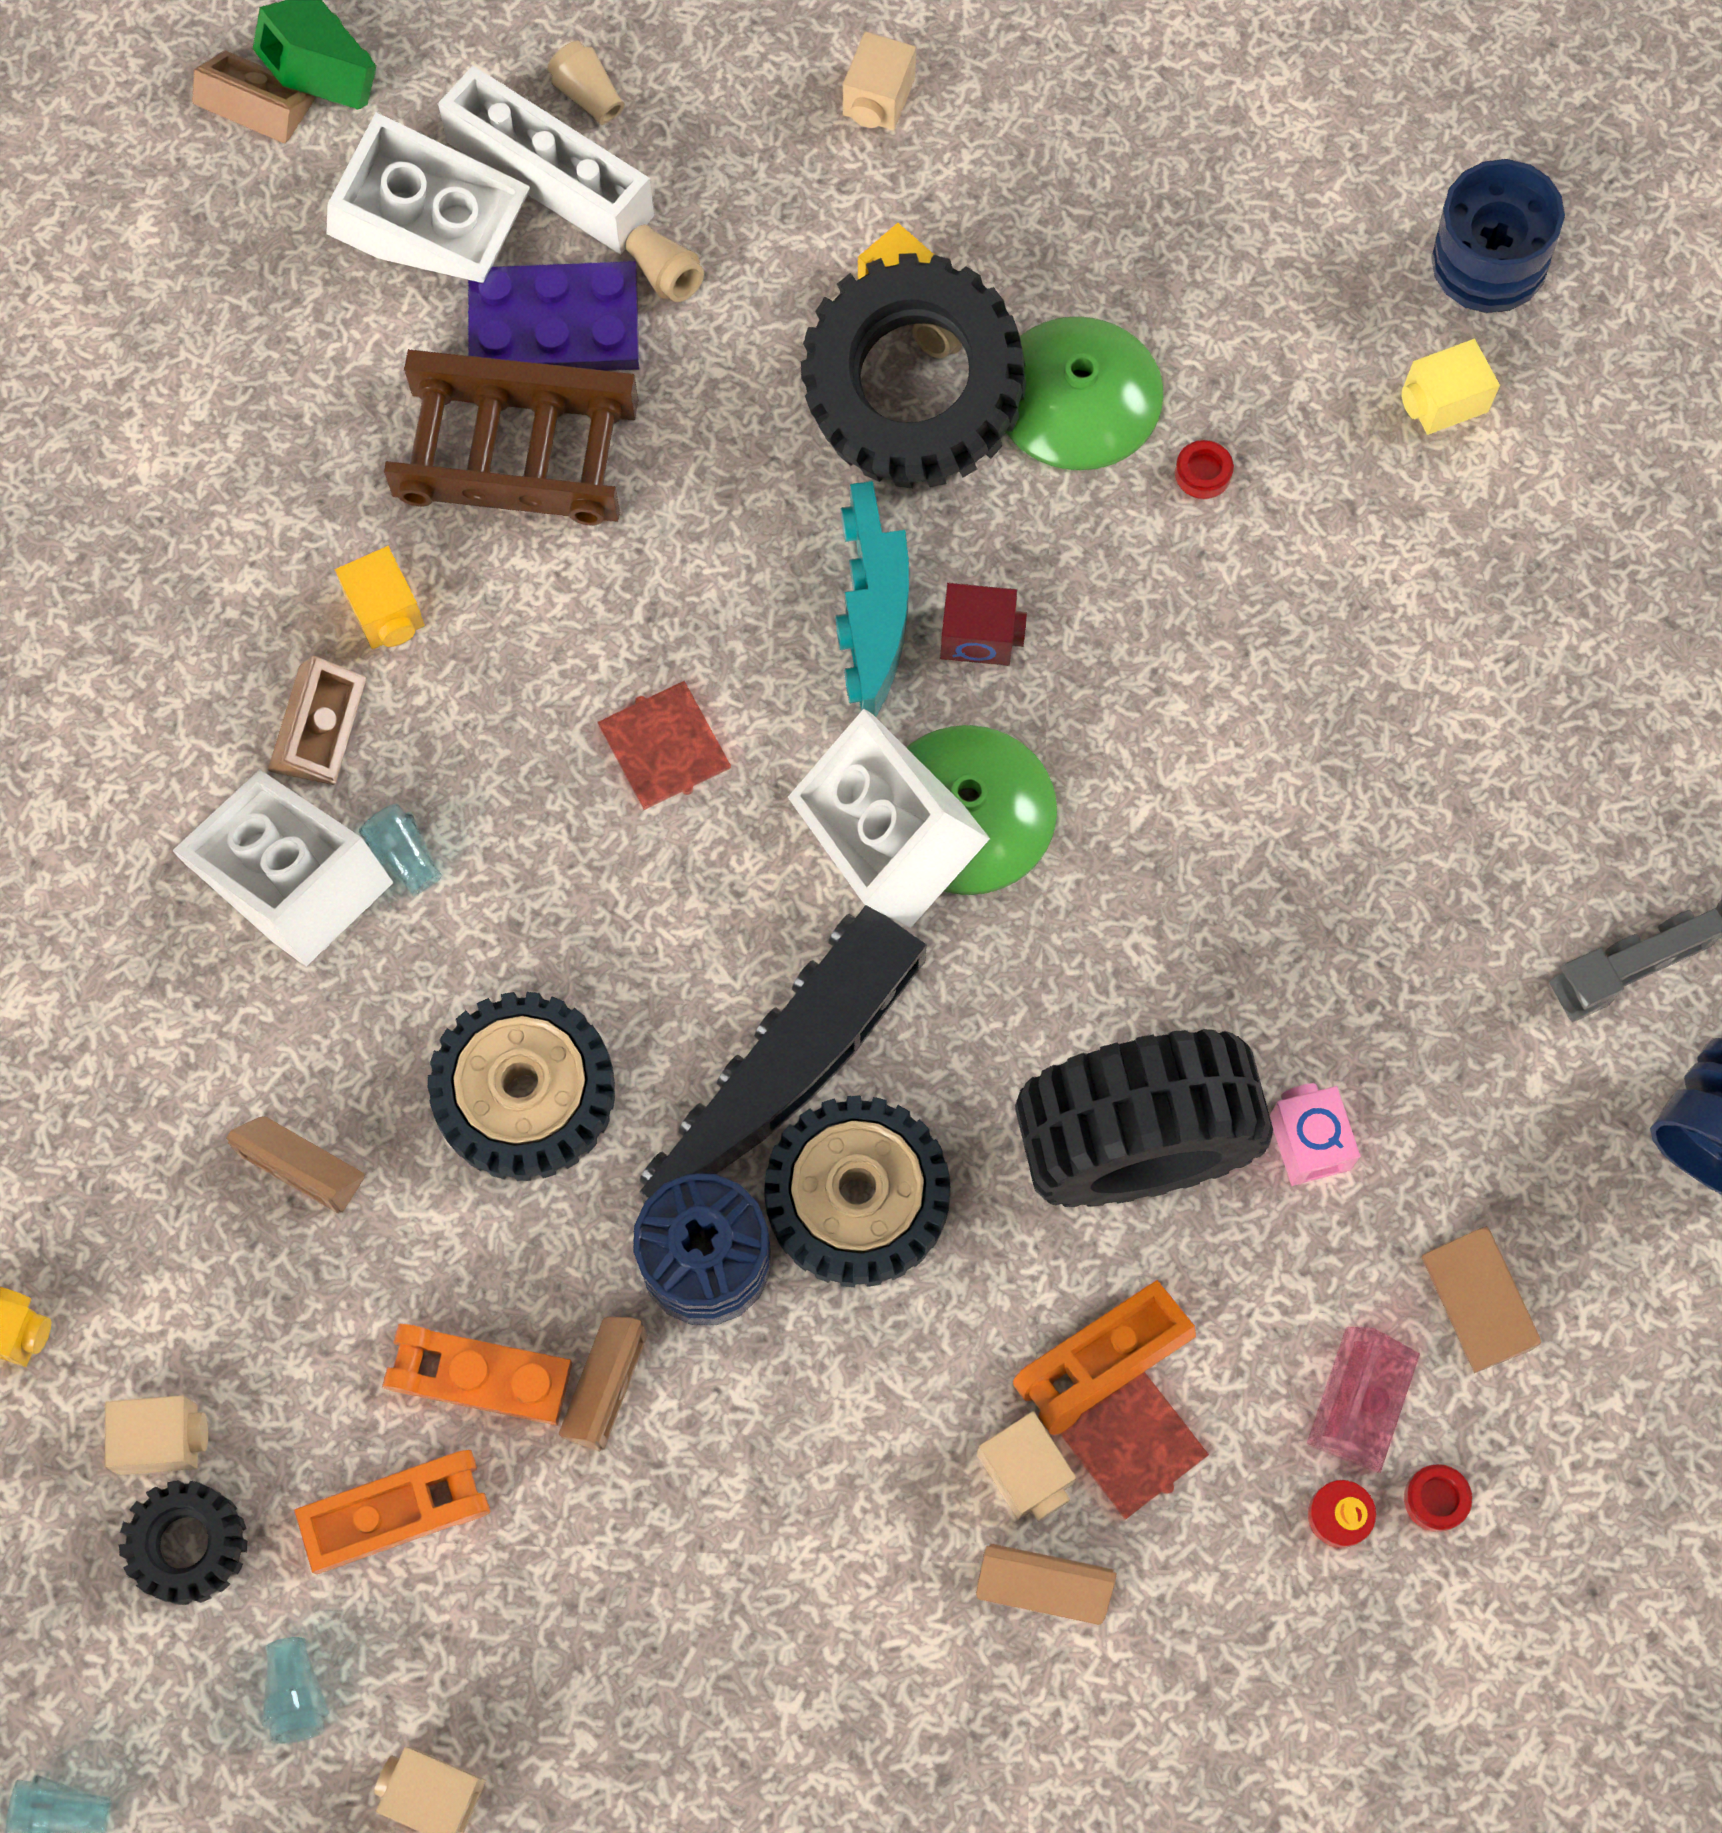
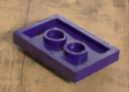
(557, 315)

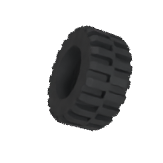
(897, 298)
(1143, 1118)

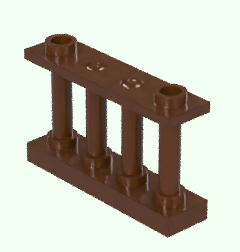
(493, 388)

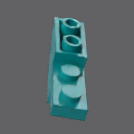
(877, 605)

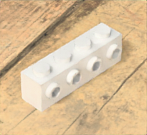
(552, 158)

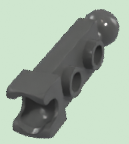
(1596, 980)

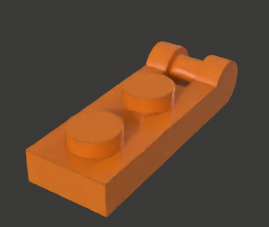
(1105, 1356)
(480, 1375)
(389, 1512)

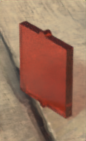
(664, 745)
(1134, 1445)

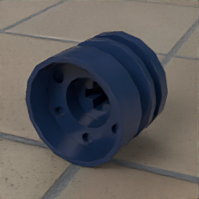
(1502, 209)
(1691, 1121)
(684, 1280)

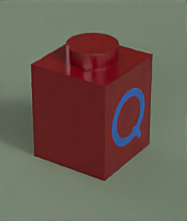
(981, 624)

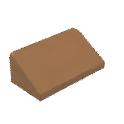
(249, 96)
(317, 721)
(296, 1162)
(1481, 1299)
(604, 1382)
(1045, 1584)

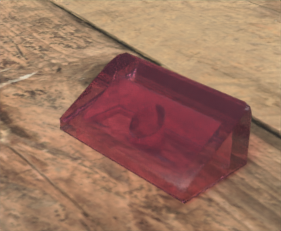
(1363, 1397)

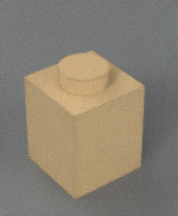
(879, 81)
(154, 1435)
(1027, 1468)
(427, 1793)

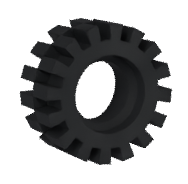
(145, 1534)

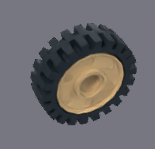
(511, 1041)
(866, 1239)

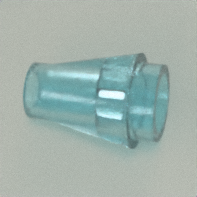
(401, 848)
(292, 1694)
(55, 1808)

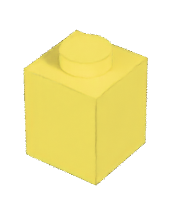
(1449, 387)

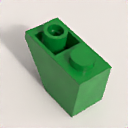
(313, 52)

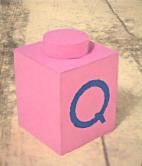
(1313, 1133)

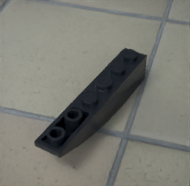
(797, 1047)

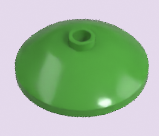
(1092, 418)
(1013, 807)

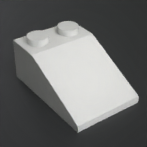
(423, 203)
(886, 821)
(285, 866)

